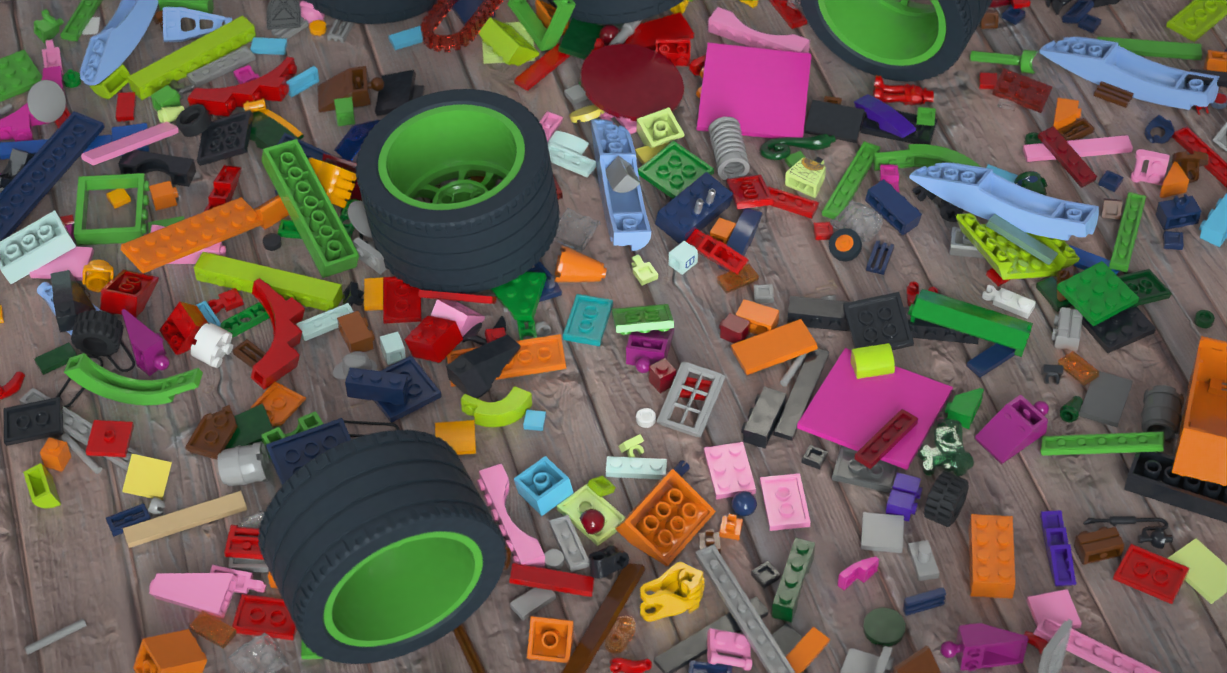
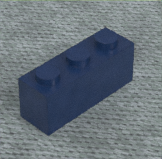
(893, 207)
(377, 385)

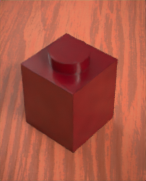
(734, 328)
(662, 375)

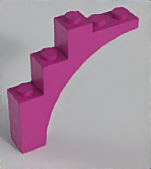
(20, 123)

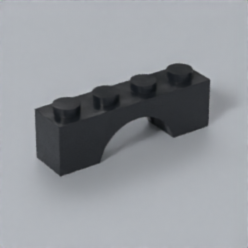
(178, 168)

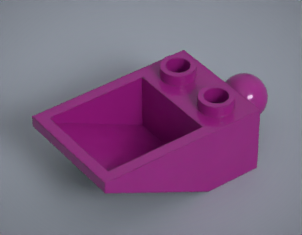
(146, 345)
(648, 348)
(1014, 428)
(985, 647)

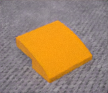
(458, 435)

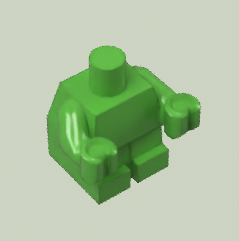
(47, 27)

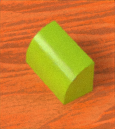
(113, 83)
(872, 361)
(41, 487)

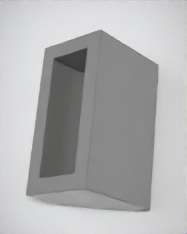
(621, 176)

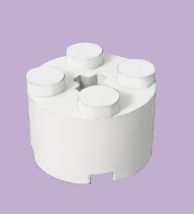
(212, 344)

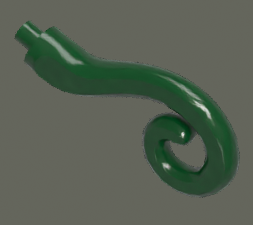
(782, 148)

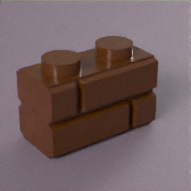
(1098, 545)

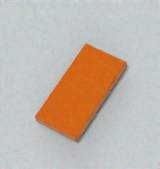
(774, 347)

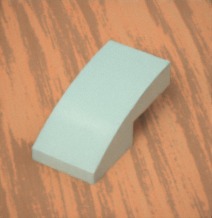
(569, 142)

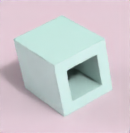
(683, 257)
(392, 348)

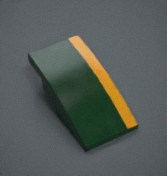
(269, 128)

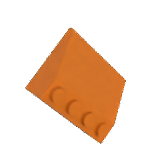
(666, 518)

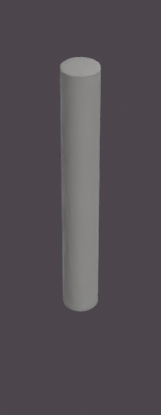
(792, 370)
(81, 453)
(55, 636)

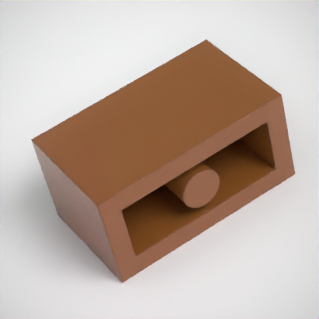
(355, 332)

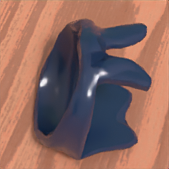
(1161, 122)

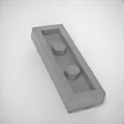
(569, 543)

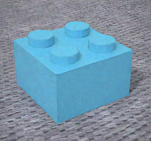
(543, 485)

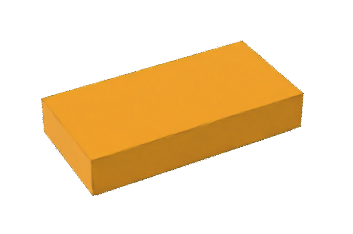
(373, 294)

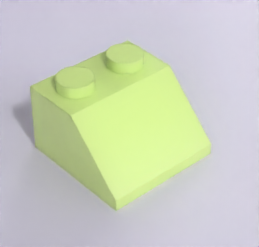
(658, 128)

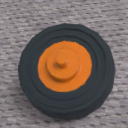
(845, 244)

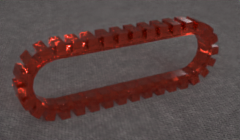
(460, 38)

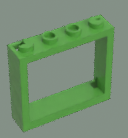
(543, 37)
(110, 235)

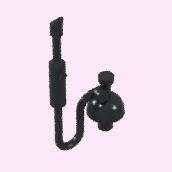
(1156, 538)

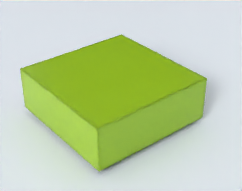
(601, 486)

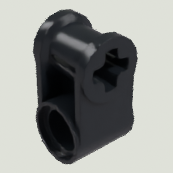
(607, 561)

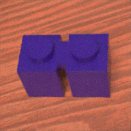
(903, 497)

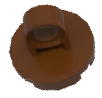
(1191, 163)

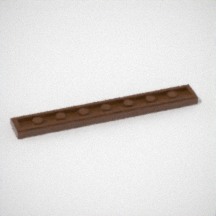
(604, 619)

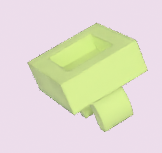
(631, 444)

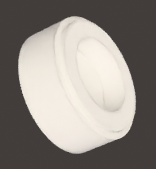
(645, 417)

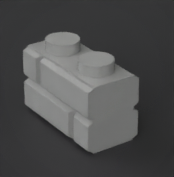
(1068, 329)

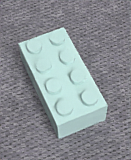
(34, 247)

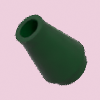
(1071, 410)

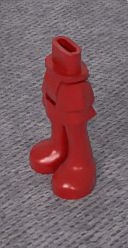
(902, 93)

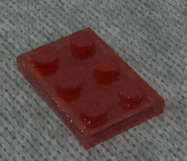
(1022, 90)

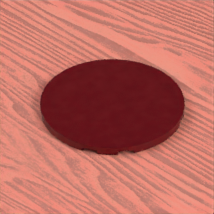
(631, 81)

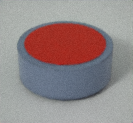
(1220, 101)

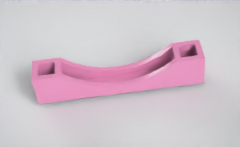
(728, 26)
(524, 548)

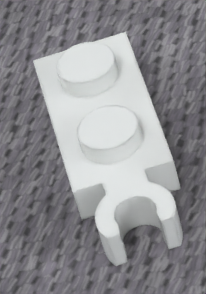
(1009, 301)

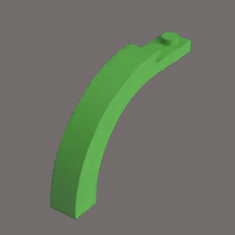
(919, 156)
(129, 390)

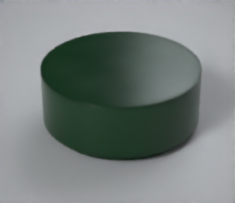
(1032, 138)
(1204, 319)

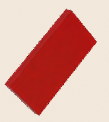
(666, 27)

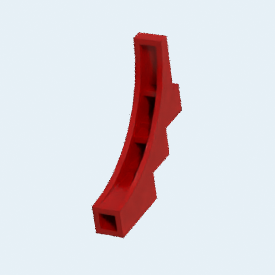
(267, 87)
(284, 316)

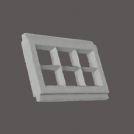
(707, 407)
(1055, 650)

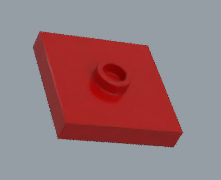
(109, 438)

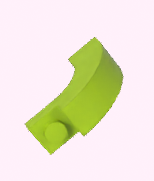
(498, 413)

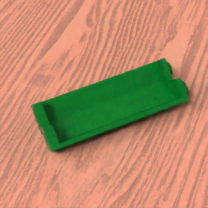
(971, 320)

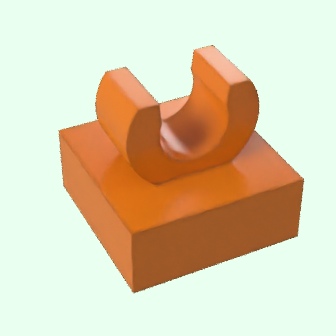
(731, 527)

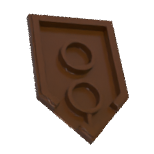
(213, 433)

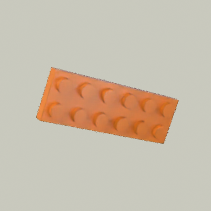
(533, 357)

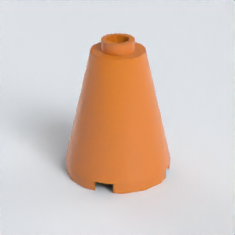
(577, 267)

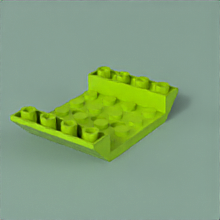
(1011, 260)

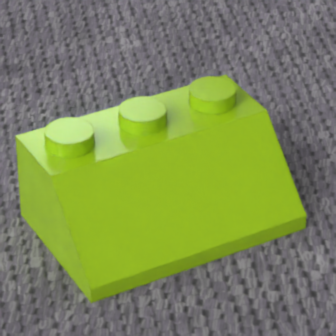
(507, 42)

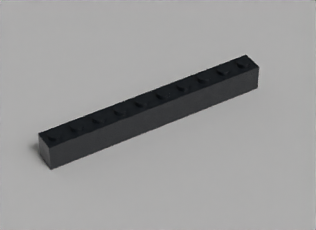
(830, 315)

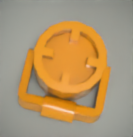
(97, 275)

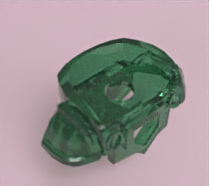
(948, 451)

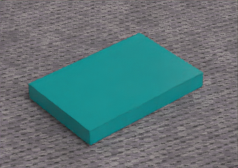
(588, 320)

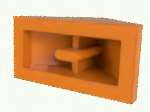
(1175, 182)

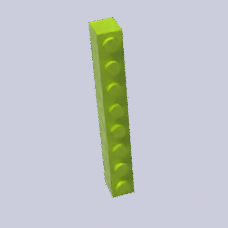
(192, 57)
(241, 275)

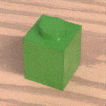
(165, 98)
(344, 111)

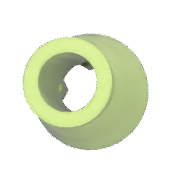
(169, 114)

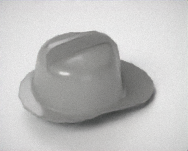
(354, 360)

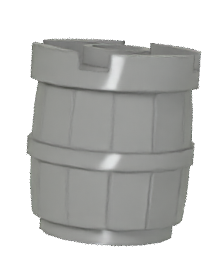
(244, 465)

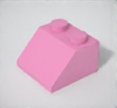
(455, 311)

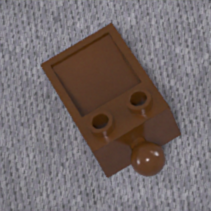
(349, 83)

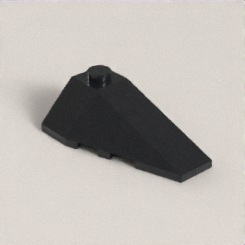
(68, 299)
(480, 367)

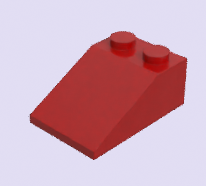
(128, 292)

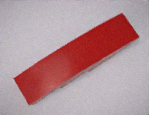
(224, 186)
(717, 252)

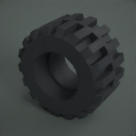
(97, 333)
(946, 498)

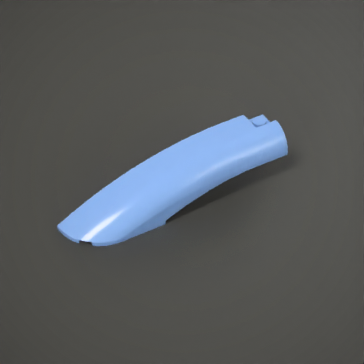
(117, 40)
(1148, 80)
(988, 194)
(625, 211)

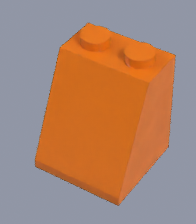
(170, 654)

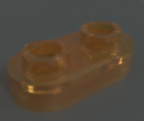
(621, 633)

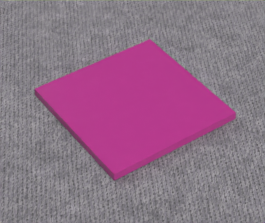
(757, 88)
(855, 409)

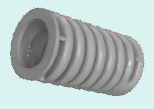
(728, 148)

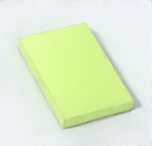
(587, 499)
(1206, 571)

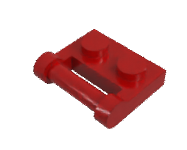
(243, 546)

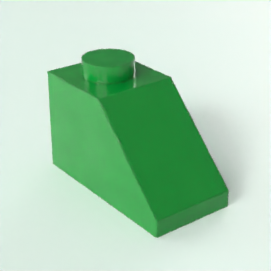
(965, 407)

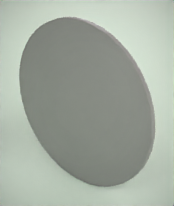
(46, 101)
(358, 218)

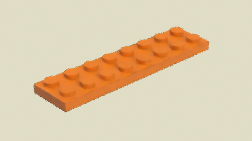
(191, 235)

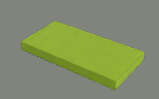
(1198, 18)

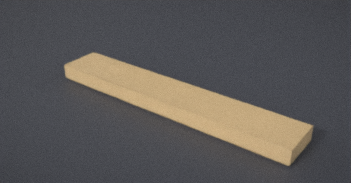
(184, 519)

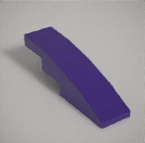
(886, 116)
(1057, 548)

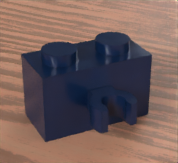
(1178, 212)

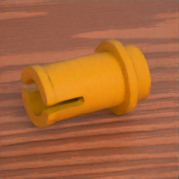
(255, 105)

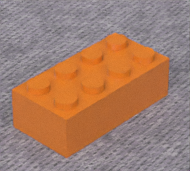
(991, 556)

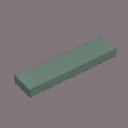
(1021, 239)

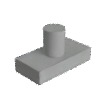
(923, 560)

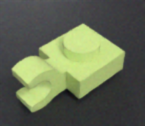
(643, 272)

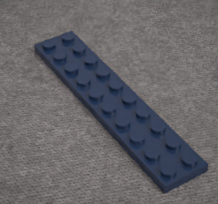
(45, 170)

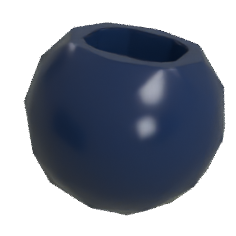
(744, 503)

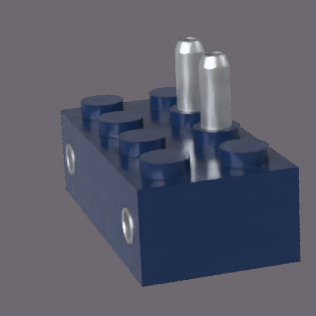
(694, 208)

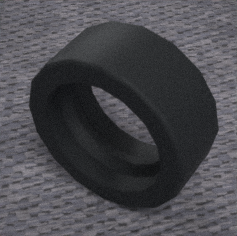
(194, 128)

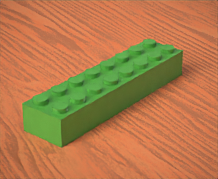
(310, 208)

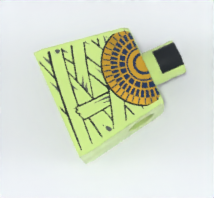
(806, 176)

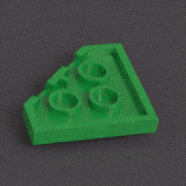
(521, 295)

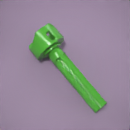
(1024, 60)

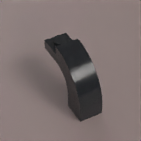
(17, 161)

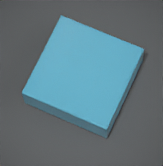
(534, 420)

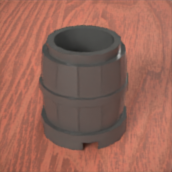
(1162, 411)

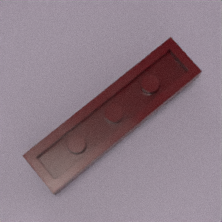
(1067, 156)
(886, 439)

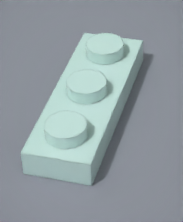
(571, 160)
(323, 322)
(635, 467)

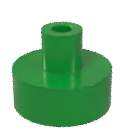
(71, 79)

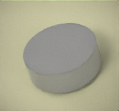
(554, 559)

